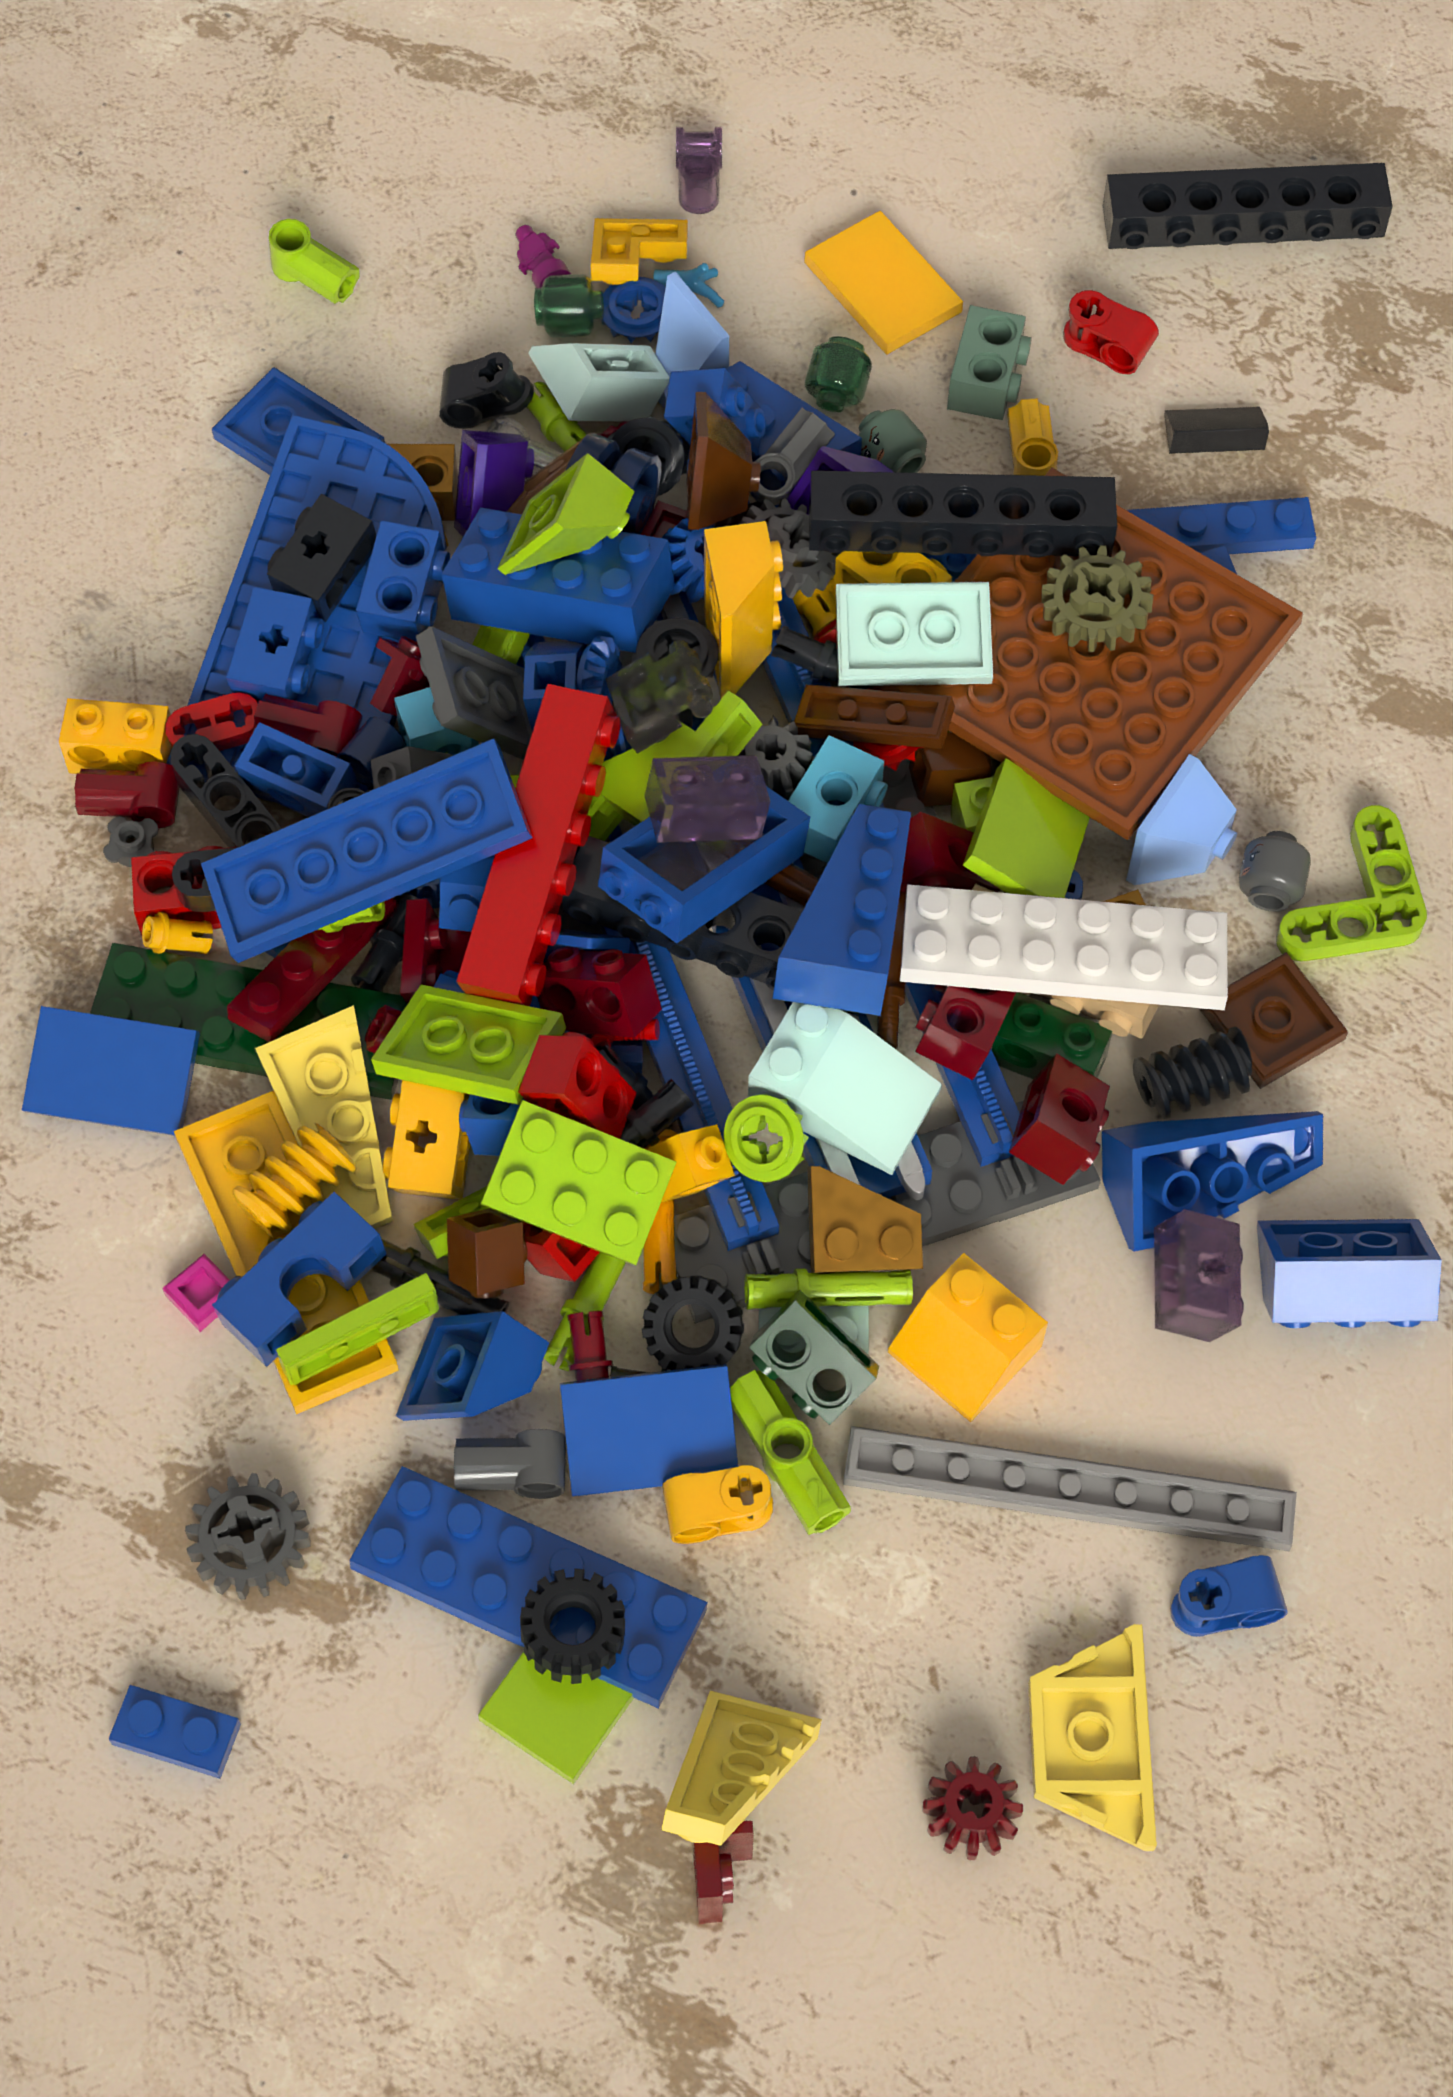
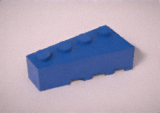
(847, 929)

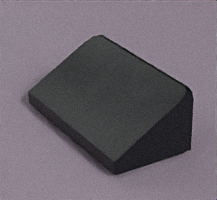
(1216, 430)

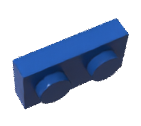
(175, 1731)

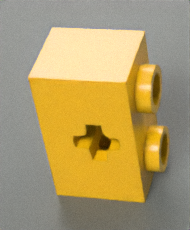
(440, 1166)

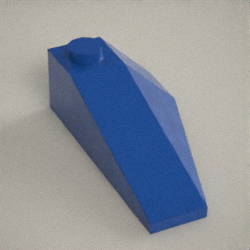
(1203, 1165)

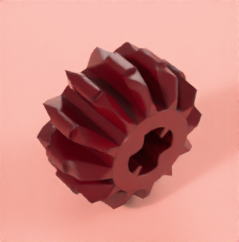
(978, 1789)

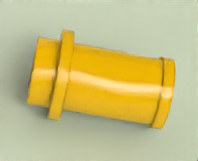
(176, 934)

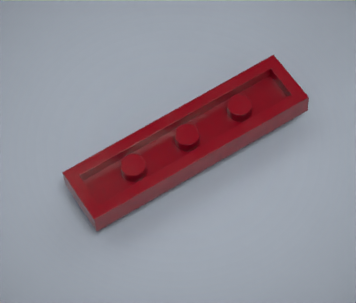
(299, 976)

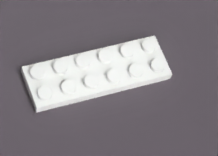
(1065, 947)

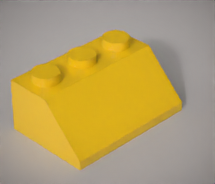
(741, 598)

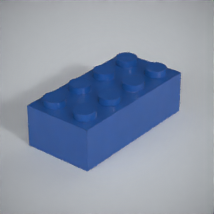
(597, 592)

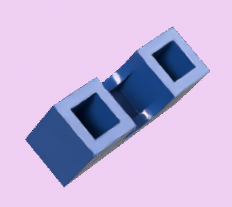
(327, 1242)

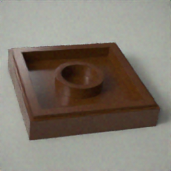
(1279, 1018)

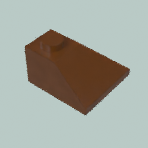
(718, 466)

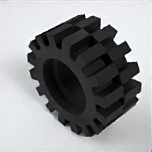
(697, 1291)
(579, 1593)

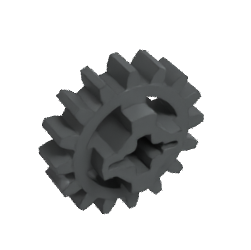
(801, 566)
(227, 1544)

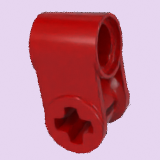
(1112, 334)

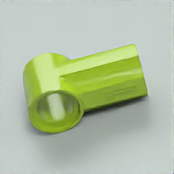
(303, 259)

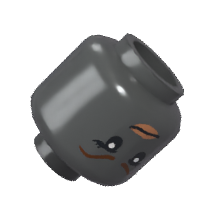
(1274, 871)

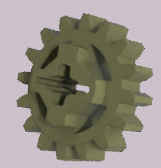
(1097, 598)

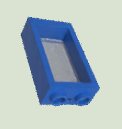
(690, 883)

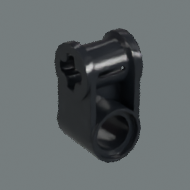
(479, 391)

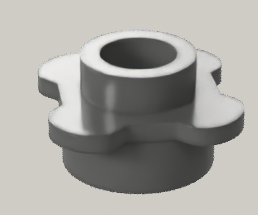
(120, 829)

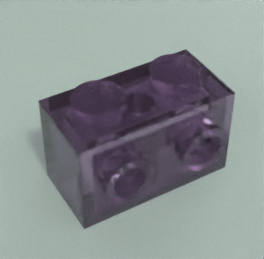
(707, 798)

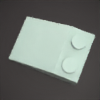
(845, 1084)

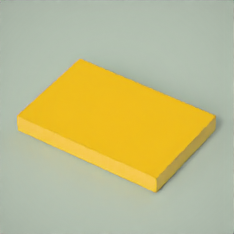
(883, 282)

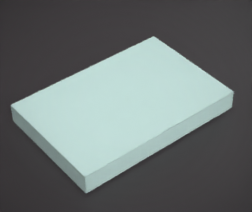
(913, 633)

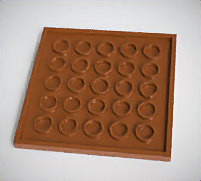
(1121, 721)

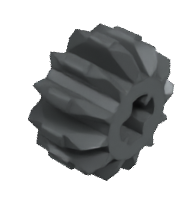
(781, 756)

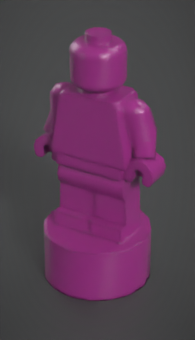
(537, 255)

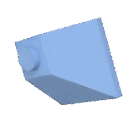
(688, 333)
(1183, 828)

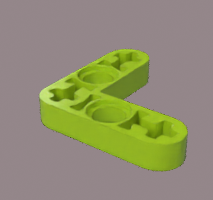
(1381, 899)

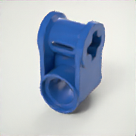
(1238, 1596)

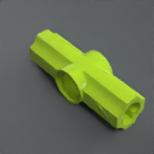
(803, 1478)

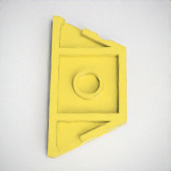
(1095, 1739)

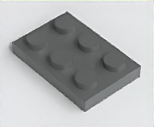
(475, 691)

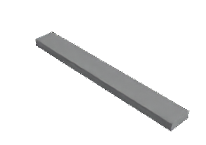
(1070, 1488)

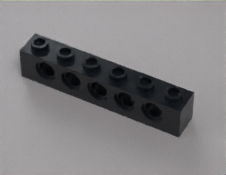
(1246, 205)
(961, 513)
(736, 952)

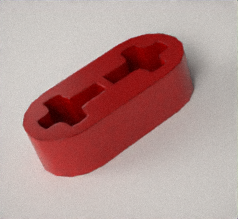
(215, 720)

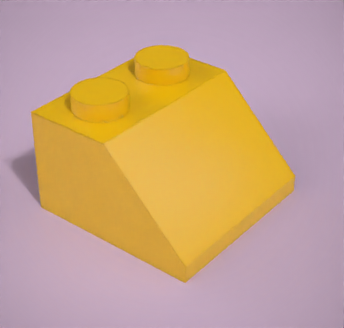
(968, 1337)

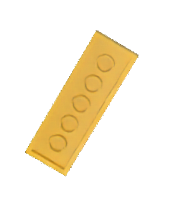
(220, 1157)

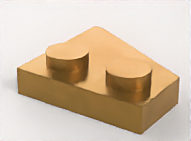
(859, 1227)

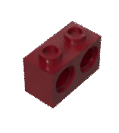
(600, 991)
(975, 1016)

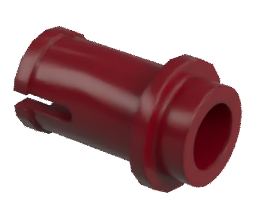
(590, 1350)

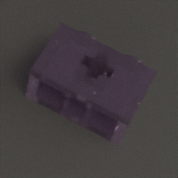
(1197, 1276)

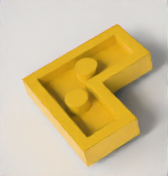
(622, 243)

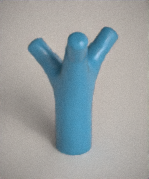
(695, 280)

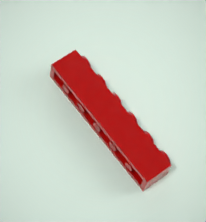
(528, 880)

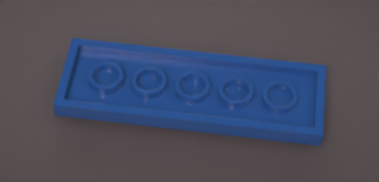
(366, 850)
(486, 1561)

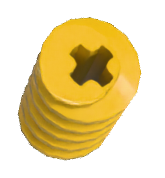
(293, 1179)

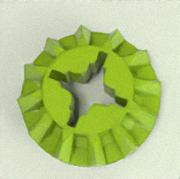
(751, 1155)

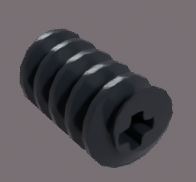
(1194, 1071)

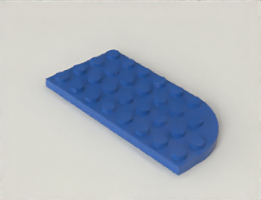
(368, 480)

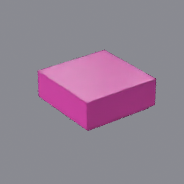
(196, 1291)

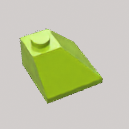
(569, 516)

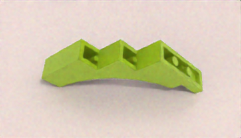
(623, 794)

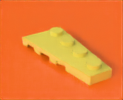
(324, 1081)
(733, 1765)

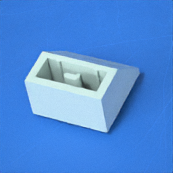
(602, 379)

